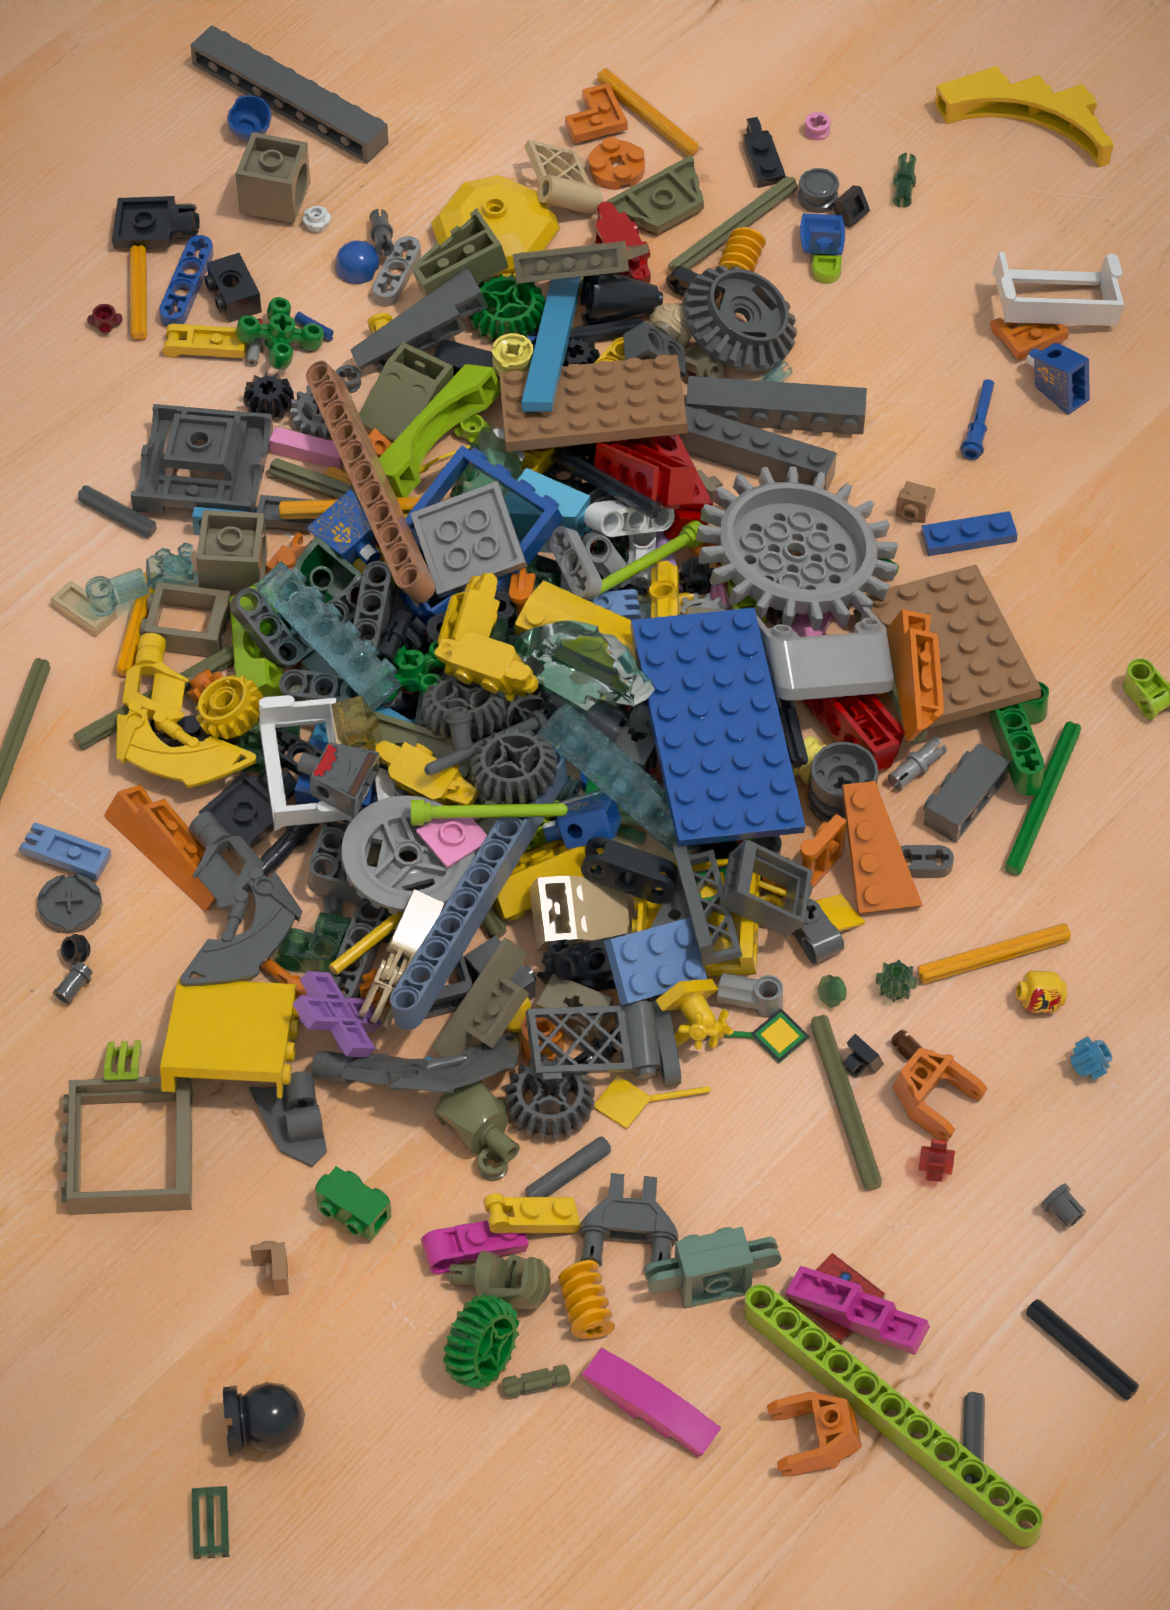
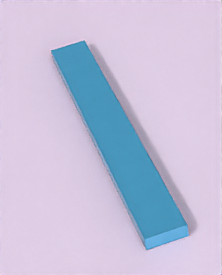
(551, 345)

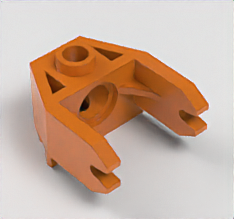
(920, 1078)
(835, 1427)

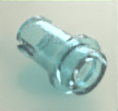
(776, 373)

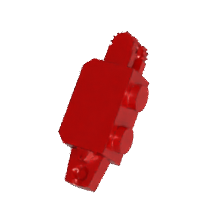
(617, 227)

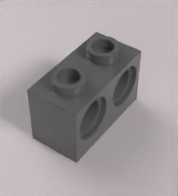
(648, 342)

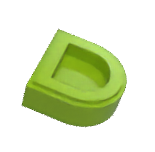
(826, 268)

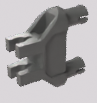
(628, 1221)

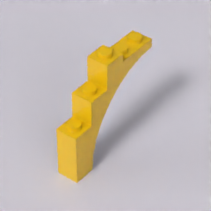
(1029, 100)

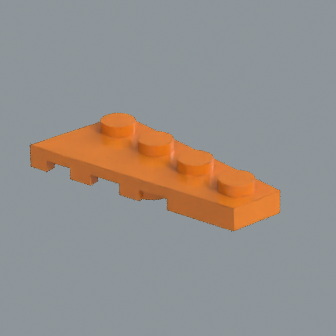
(876, 857)

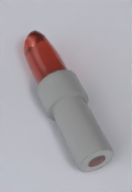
(254, 350)

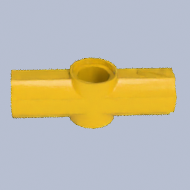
(664, 590)

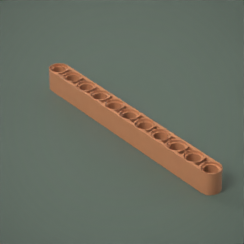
(370, 482)

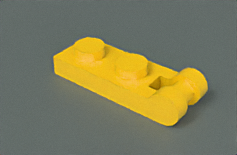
(203, 341)
(531, 1214)

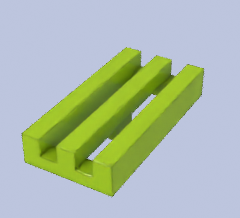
(122, 1051)

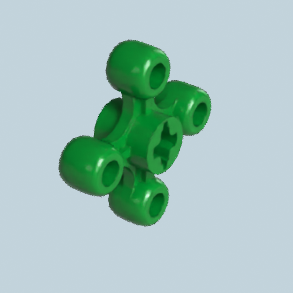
(279, 333)
(414, 670)

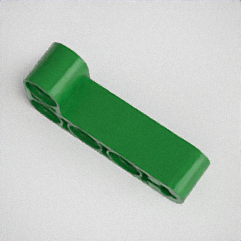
(1018, 742)

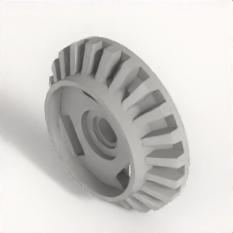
(385, 885)

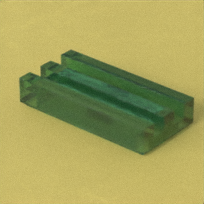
(210, 1550)

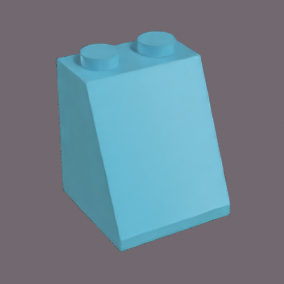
(571, 502)

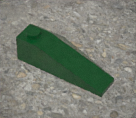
(324, 570)

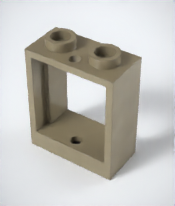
(188, 641)

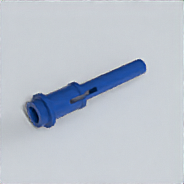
(972, 446)

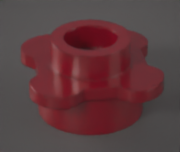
(104, 318)

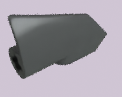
(294, 1118)

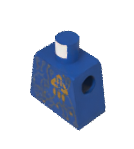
(1061, 376)
(347, 530)
(585, 820)

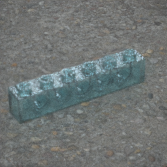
(314, 621)
(612, 772)

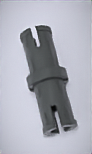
(381, 232)

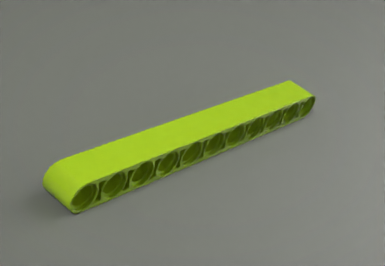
(895, 1428)

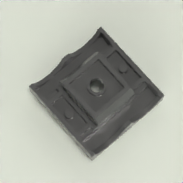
(234, 445)

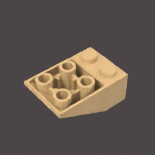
(576, 910)

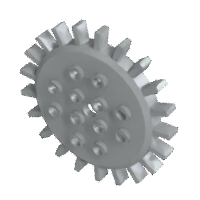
(800, 518)

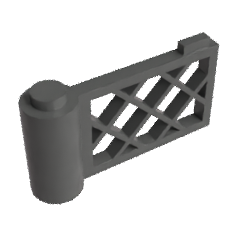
(635, 1033)

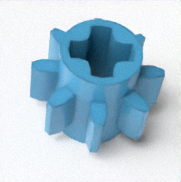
(1091, 1058)

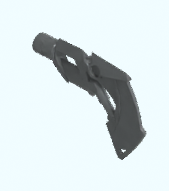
(276, 910)
(436, 1074)

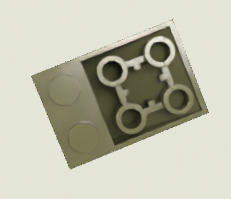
(404, 390)

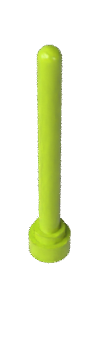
(686, 538)
(424, 812)

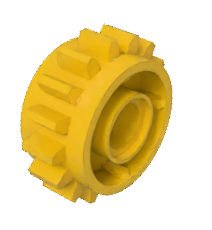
(229, 707)

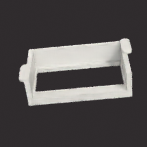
(1061, 311)
(284, 712)

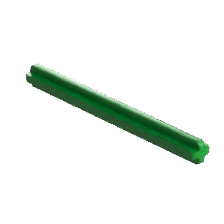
(1042, 800)

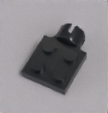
(153, 222)
(246, 806)

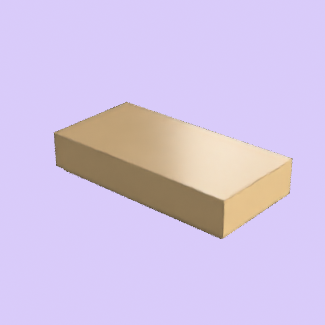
(74, 604)

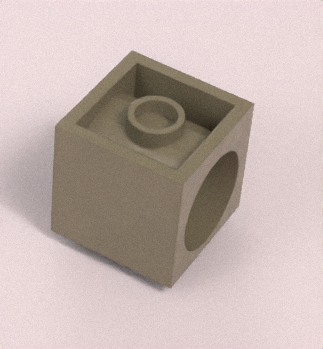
(273, 177)
(231, 550)

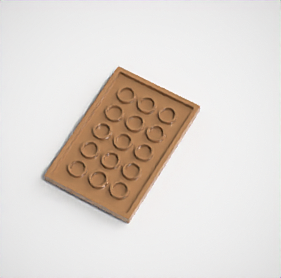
(598, 404)
(976, 647)

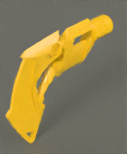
(137, 743)

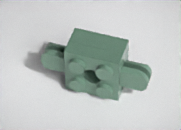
(712, 1266)

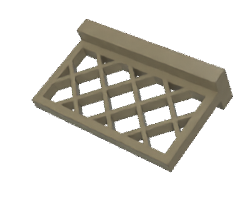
(575, 261)

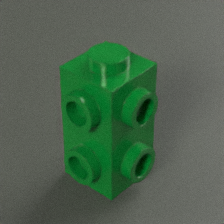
(353, 1203)

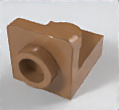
(915, 502)
(274, 1258)

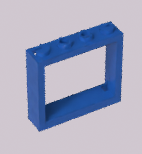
(451, 472)

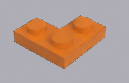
(601, 118)

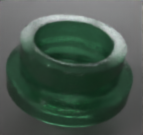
(832, 990)

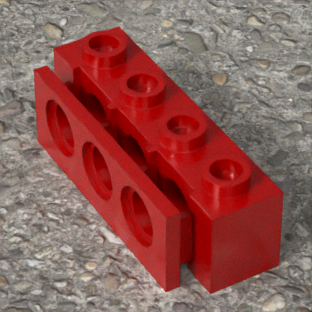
(674, 447)
(648, 471)
(869, 717)

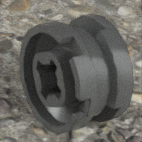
(818, 190)

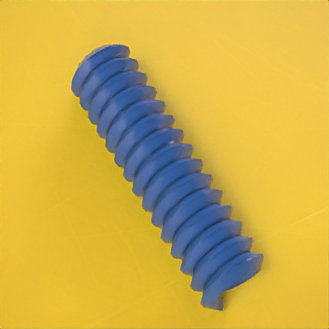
(301, 319)

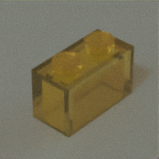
(356, 723)

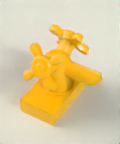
(691, 1000)

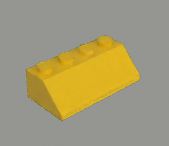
(556, 604)
(542, 861)

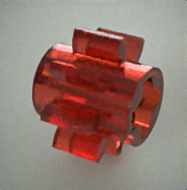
(936, 1160)

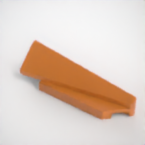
(916, 671)
(161, 838)

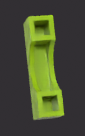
(250, 659)

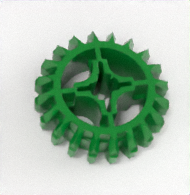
(510, 309)
(481, 1341)

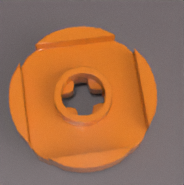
(617, 151)

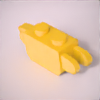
(471, 611)
(487, 663)
(407, 770)

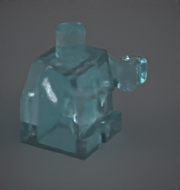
(170, 567)

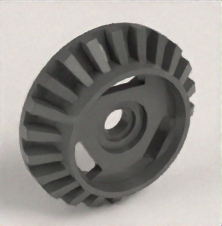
(727, 337)

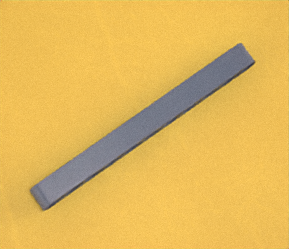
(466, 910)

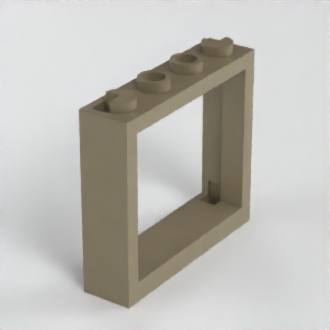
(126, 1091)

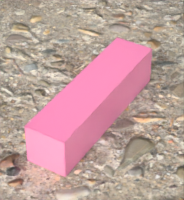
(305, 447)

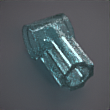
(107, 593)

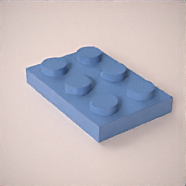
(654, 960)

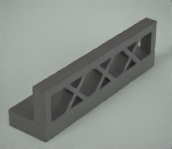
(695, 905)

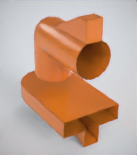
(521, 588)

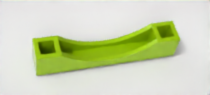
(463, 396)

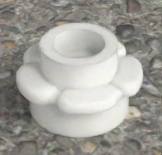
(316, 219)

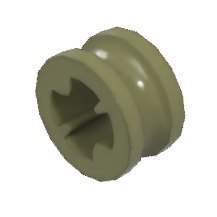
(487, 1171)

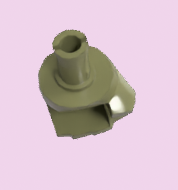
(478, 1119)
(503, 1279)

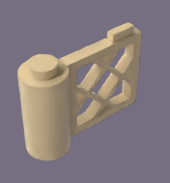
(560, 188)

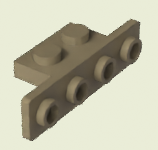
(488, 1003)

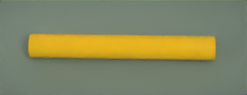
(365, 943)

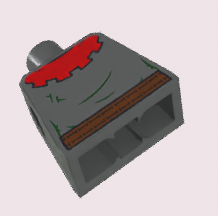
(341, 775)

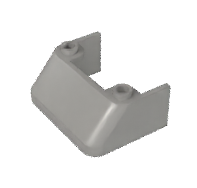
(829, 663)

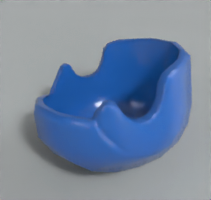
(248, 116)
(356, 262)

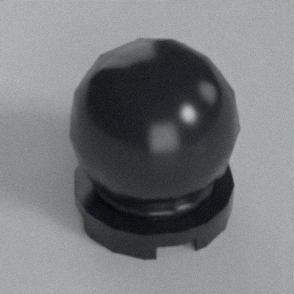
(264, 1417)

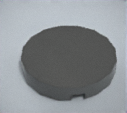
(69, 903)

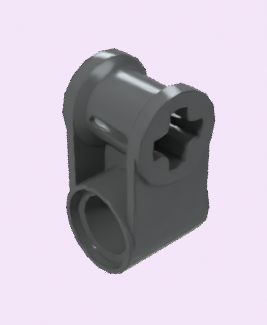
(818, 935)

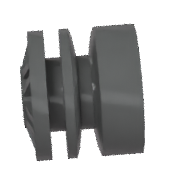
(835, 766)

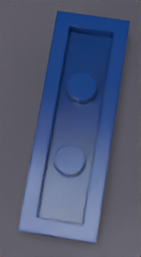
(969, 533)

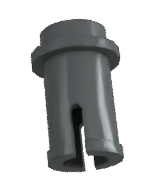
(459, 727)
(73, 982)

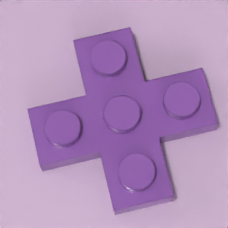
(329, 1010)

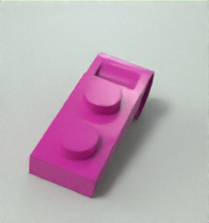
(465, 1243)

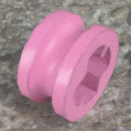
(820, 132)

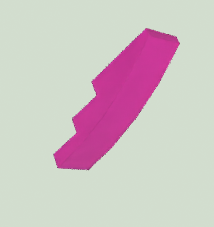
(858, 1311)
(650, 1400)

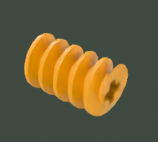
(743, 249)
(585, 1300)

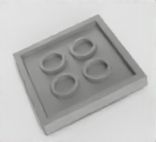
(468, 538)

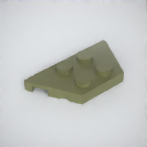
(663, 197)

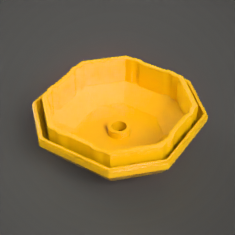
(508, 209)

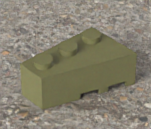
(469, 247)

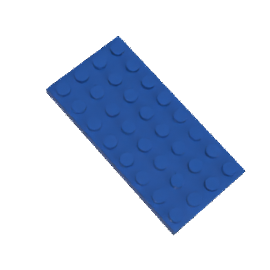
(717, 727)

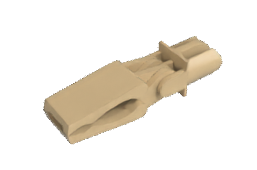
(407, 938)

